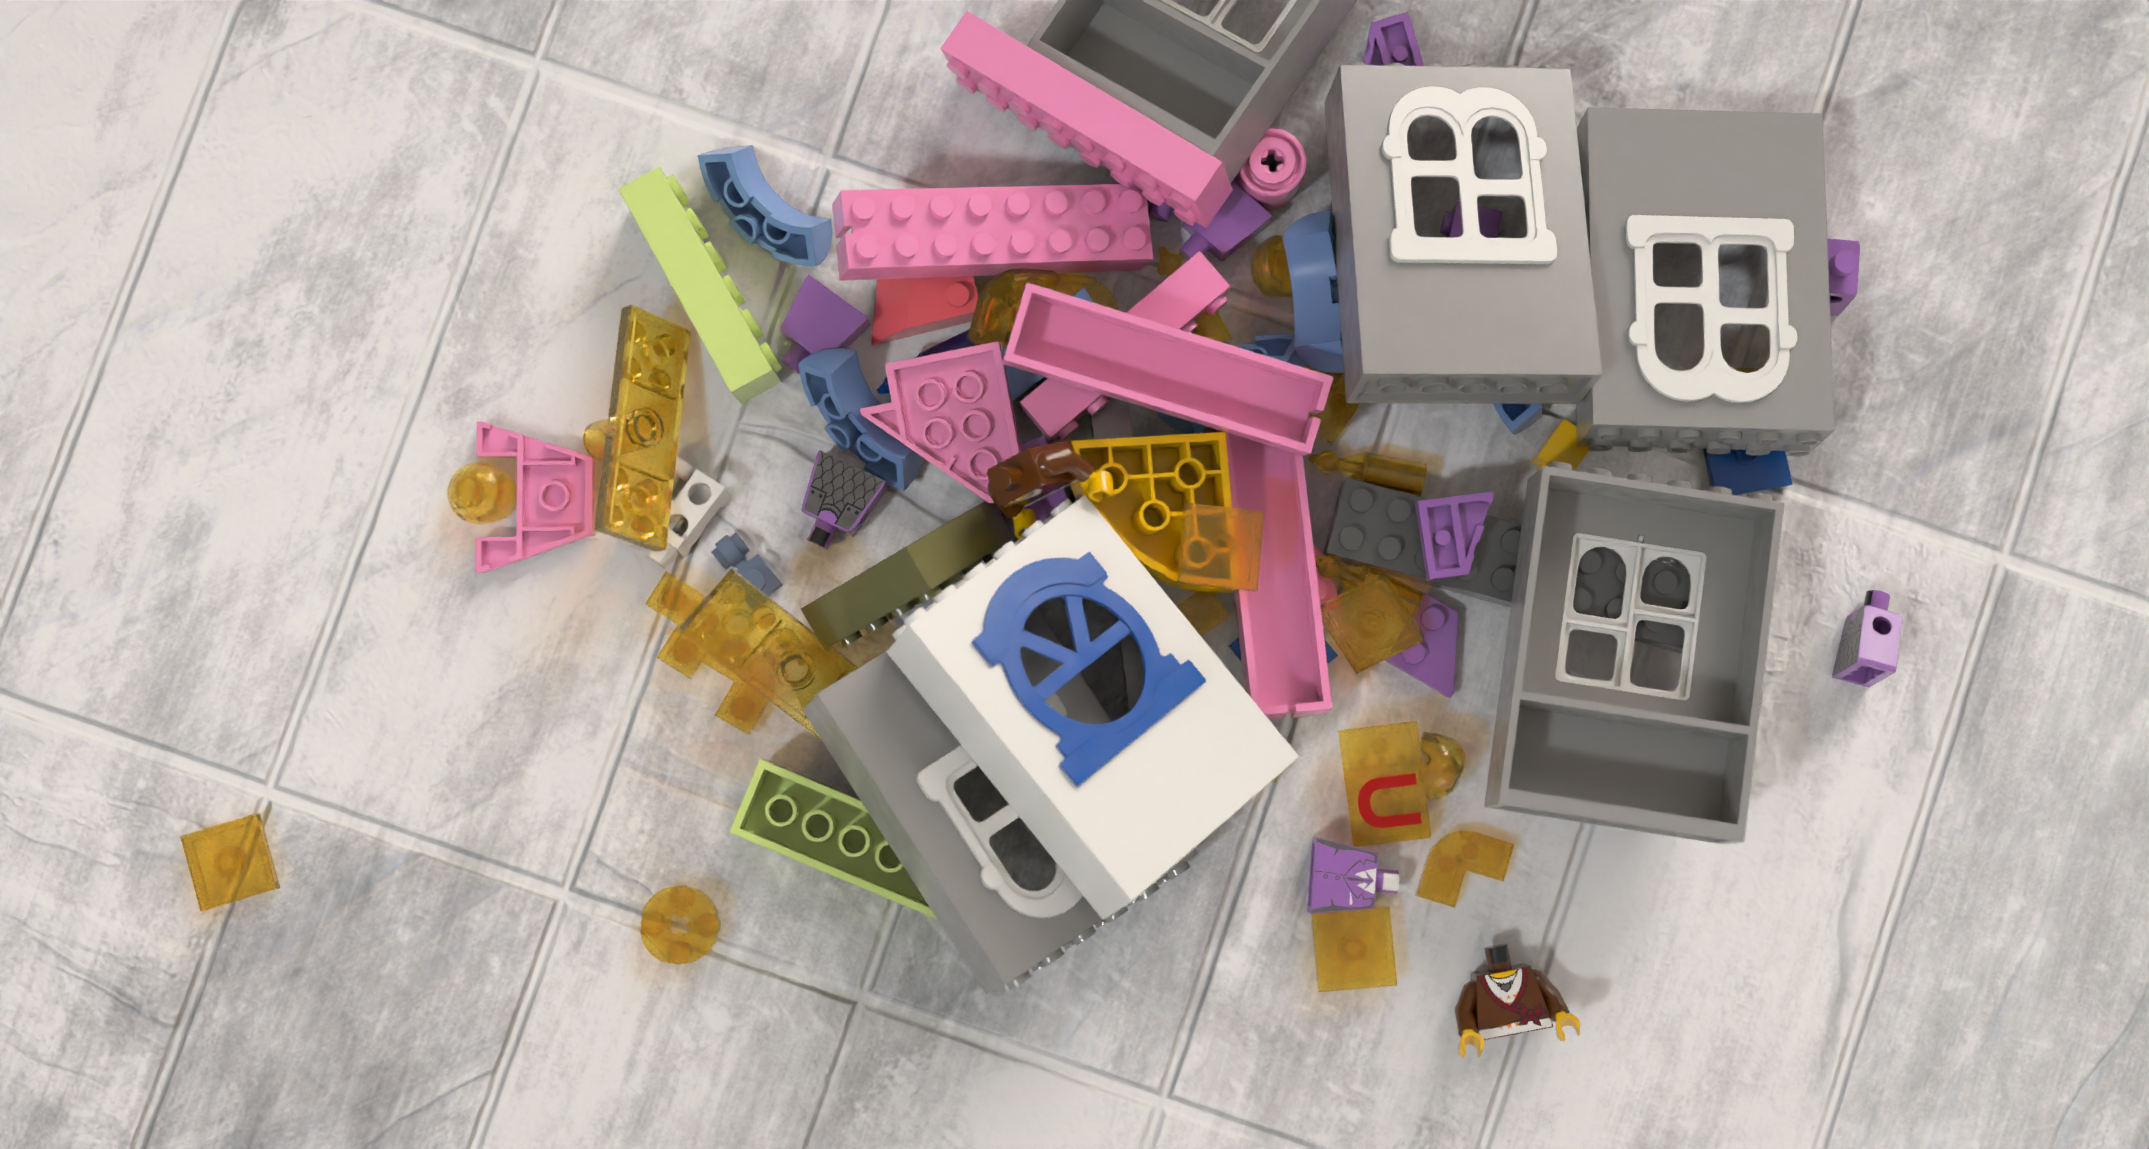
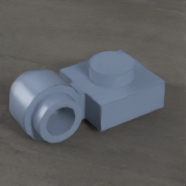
(732, 552)

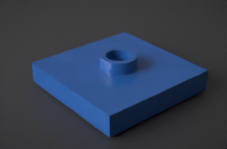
(1747, 472)

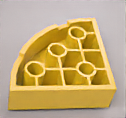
(1150, 489)

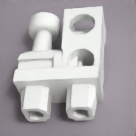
(689, 512)

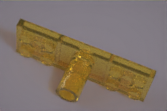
(641, 430)
(765, 646)

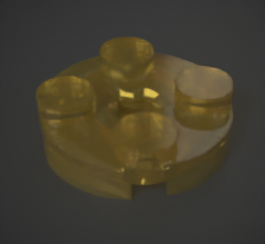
(657, 924)

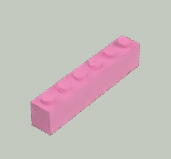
(1174, 302)

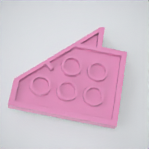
(952, 412)

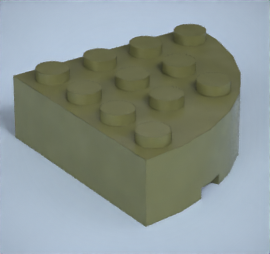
(909, 576)

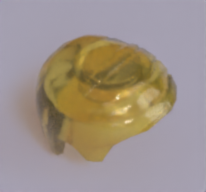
(1271, 269)
(481, 493)
(1444, 766)

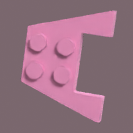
(552, 497)

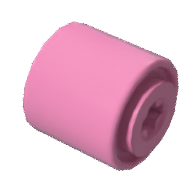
(1276, 188)

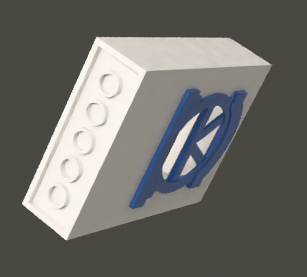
(1107, 797)

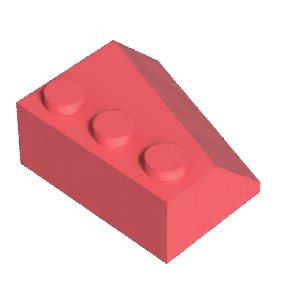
(921, 306)

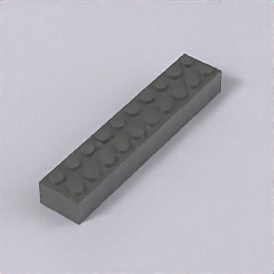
(1382, 531)

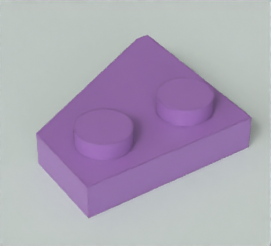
(1392, 42)
(1450, 532)
(1435, 656)

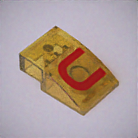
(1383, 784)

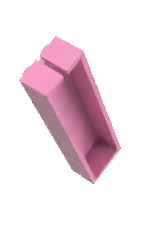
(1087, 120)
(990, 230)
(1167, 369)
(1283, 619)

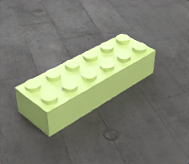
(697, 279)
(823, 831)

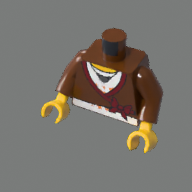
(1038, 474)
(1508, 1002)

